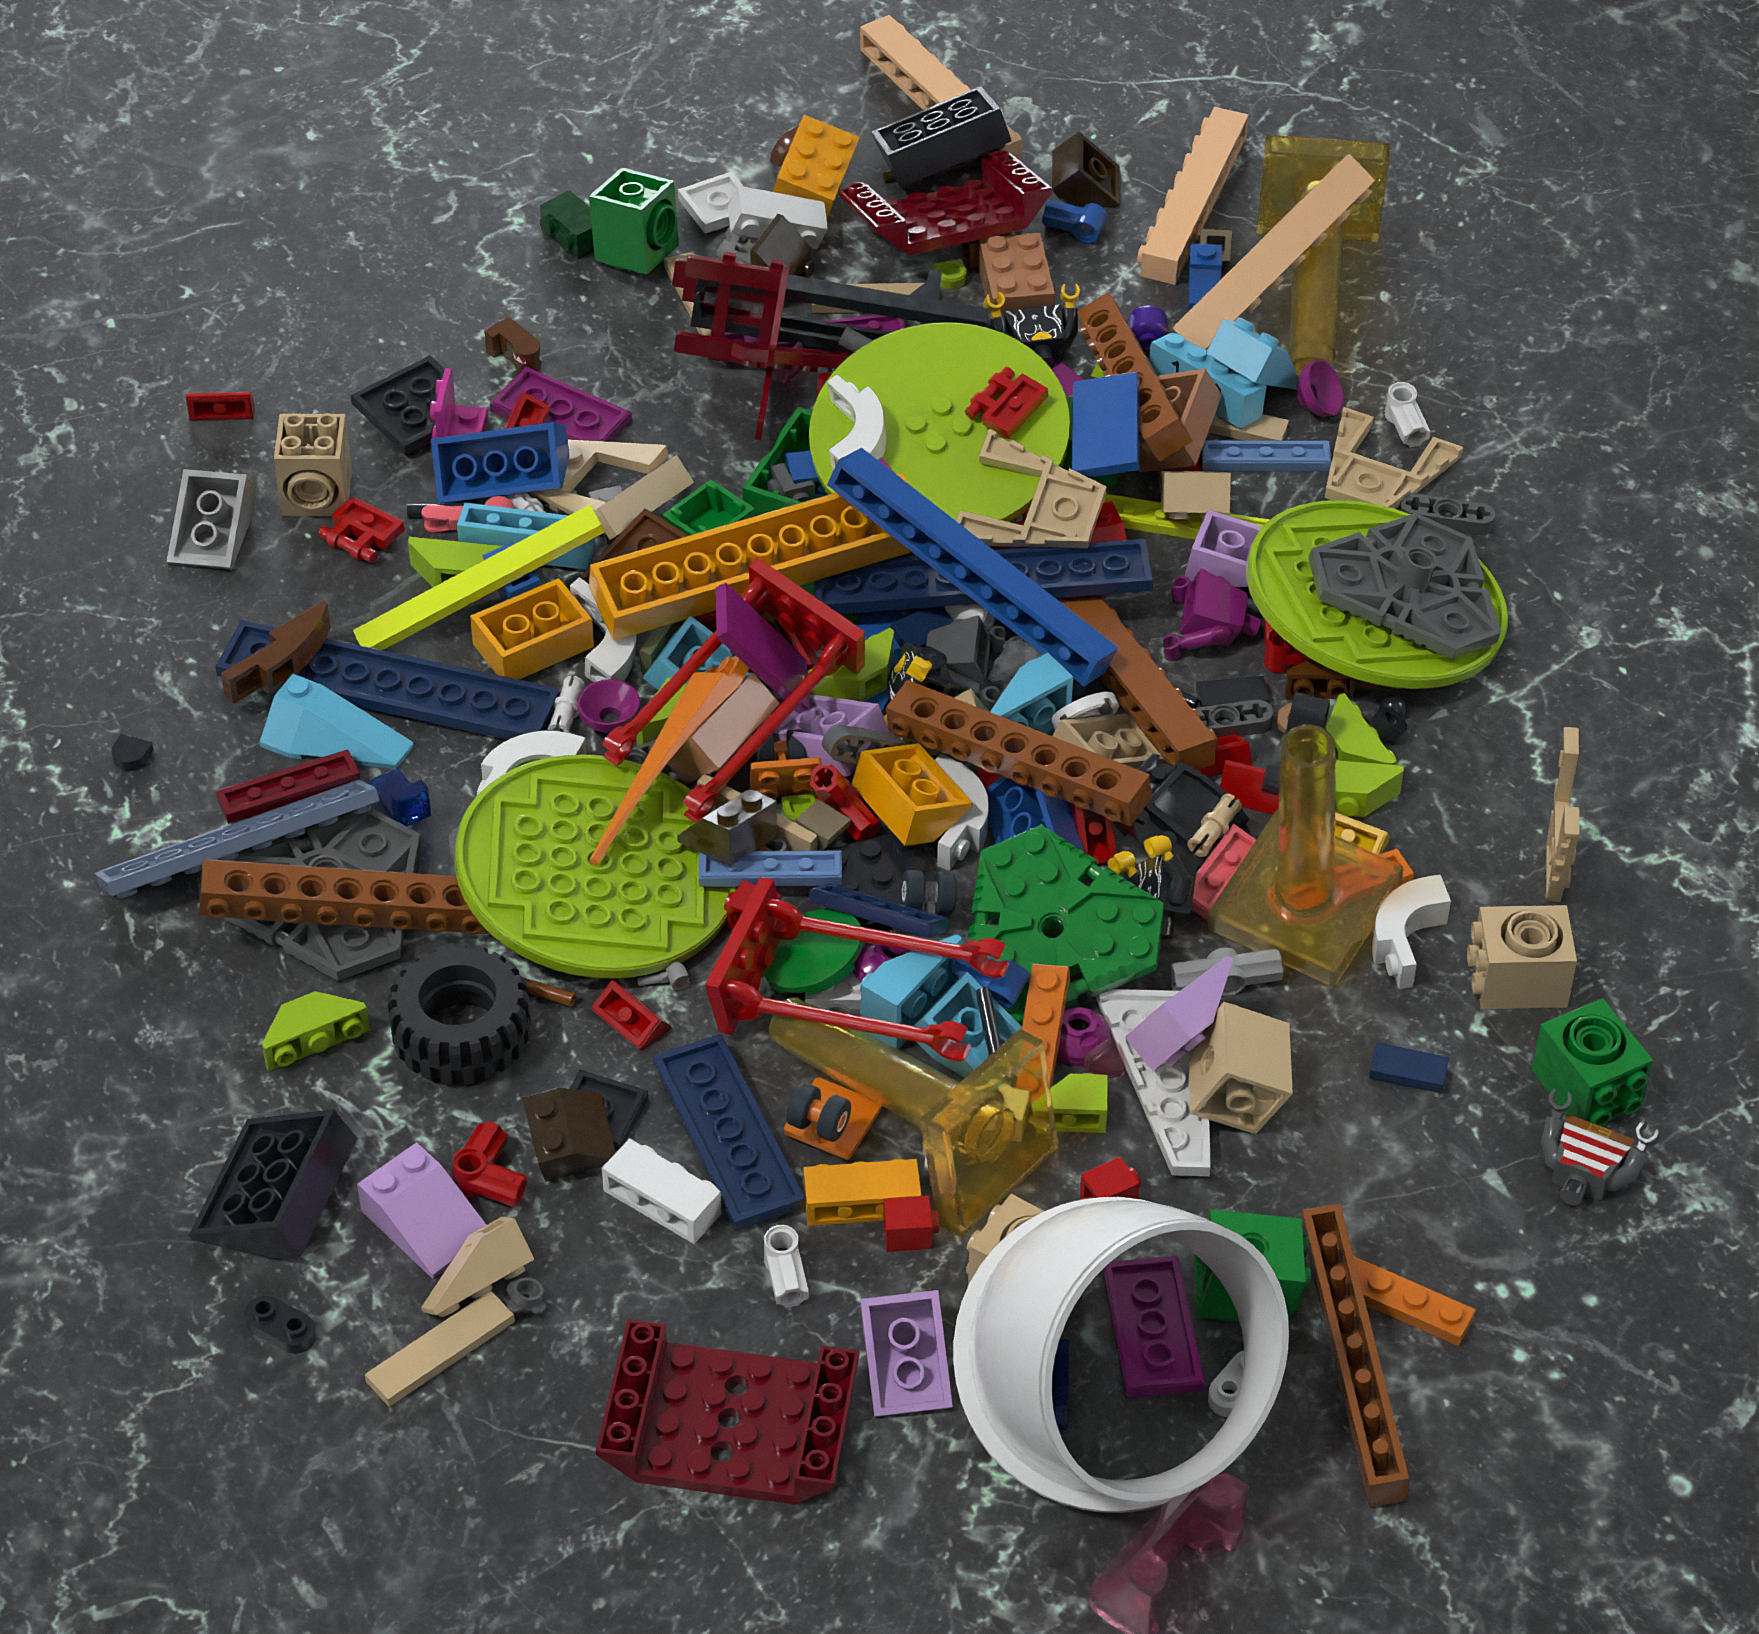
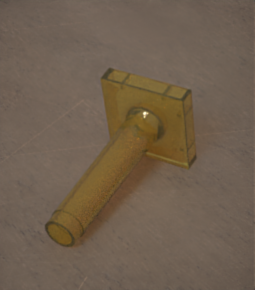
(1289, 173)
(1300, 881)
(975, 1132)

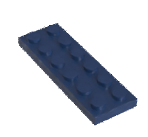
(729, 1132)

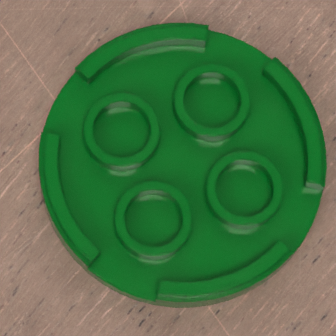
(813, 959)

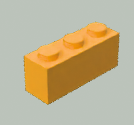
(856, 1190)

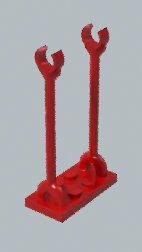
(796, 611)
(751, 949)

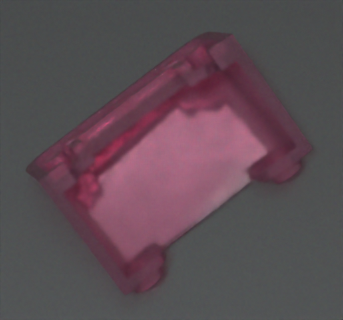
(1202, 1517)

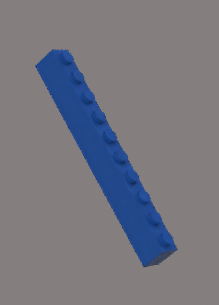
(972, 566)

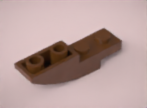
(289, 651)
(1322, 682)

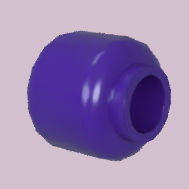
(1148, 325)

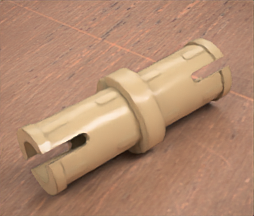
(1214, 825)

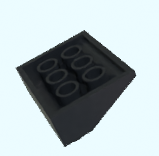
(942, 137)
(275, 1184)

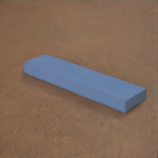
(1265, 455)
(785, 867)

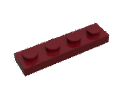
(807, 359)
(286, 786)

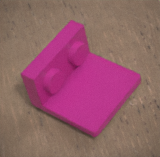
(454, 419)

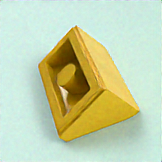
(1361, 834)

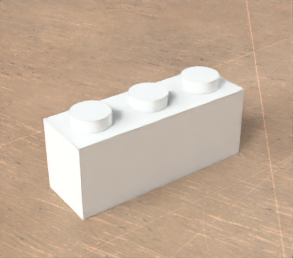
(754, 210)
(662, 1190)

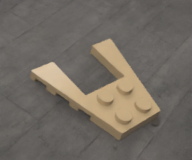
(583, 458)
(1374, 482)
(1061, 509)
(1564, 821)

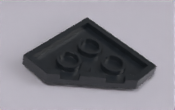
(402, 404)

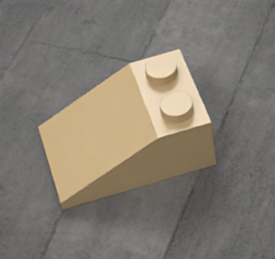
(1194, 492)
(1110, 737)

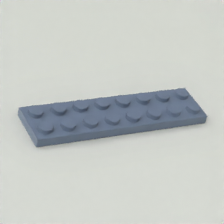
(227, 841)

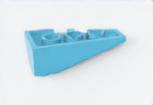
(319, 723)

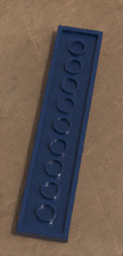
(1061, 572)
(413, 686)

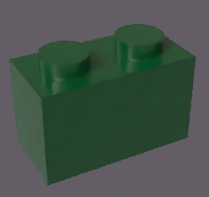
(569, 223)

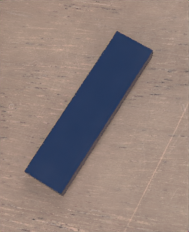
(879, 910)

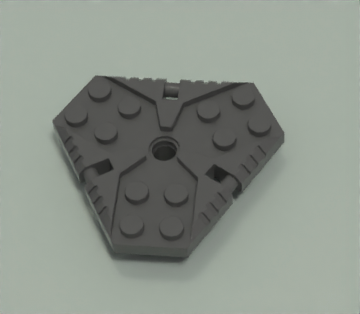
(1411, 580)
(352, 842)

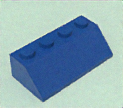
(500, 462)
(1020, 808)

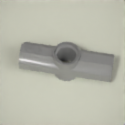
(1245, 969)

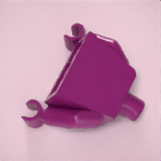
(1211, 614)

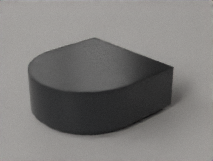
(131, 752)

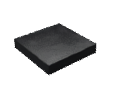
(621, 1102)

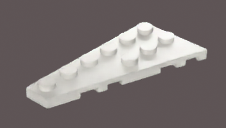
(1164, 1091)

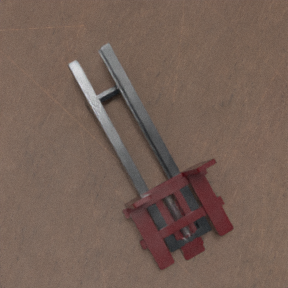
(727, 294)

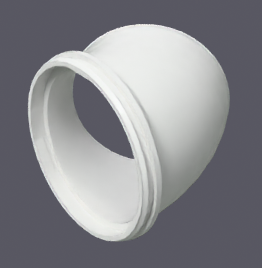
(1017, 1315)

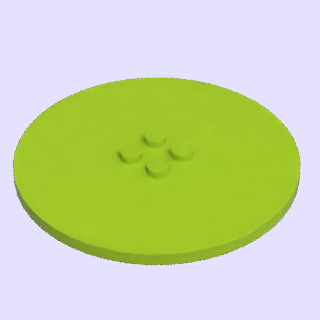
(924, 386)
(1288, 600)
(531, 878)

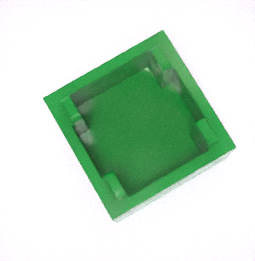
(708, 509)

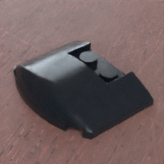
(1177, 806)

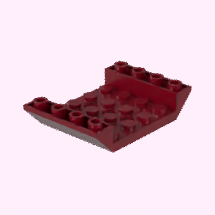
(952, 216)
(673, 1395)

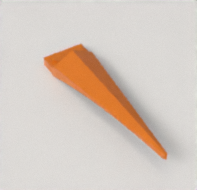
(699, 699)

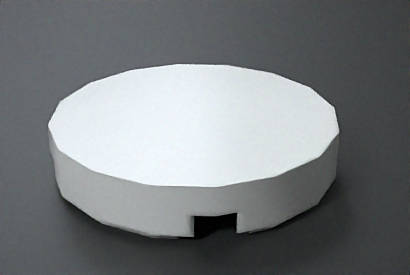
(1088, 706)

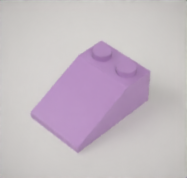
(1222, 548)
(823, 715)
(1180, 1019)
(419, 1208)
(906, 1353)

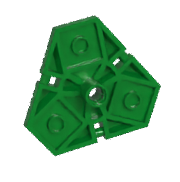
(1039, 889)

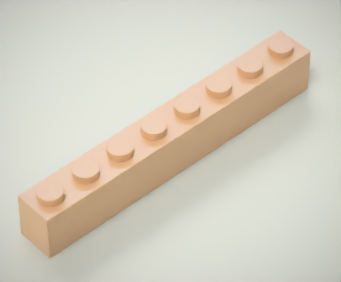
(916, 69)
(1193, 195)
(1277, 251)

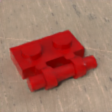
(1013, 407)
(365, 522)

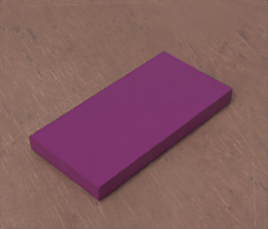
(582, 413)
(759, 644)
(1152, 1327)

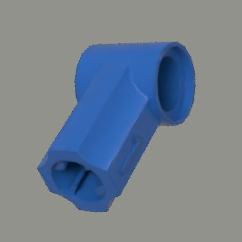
(1083, 222)
(1003, 989)

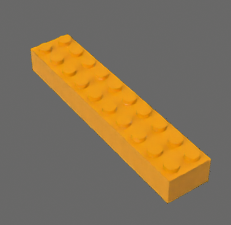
(682, 575)

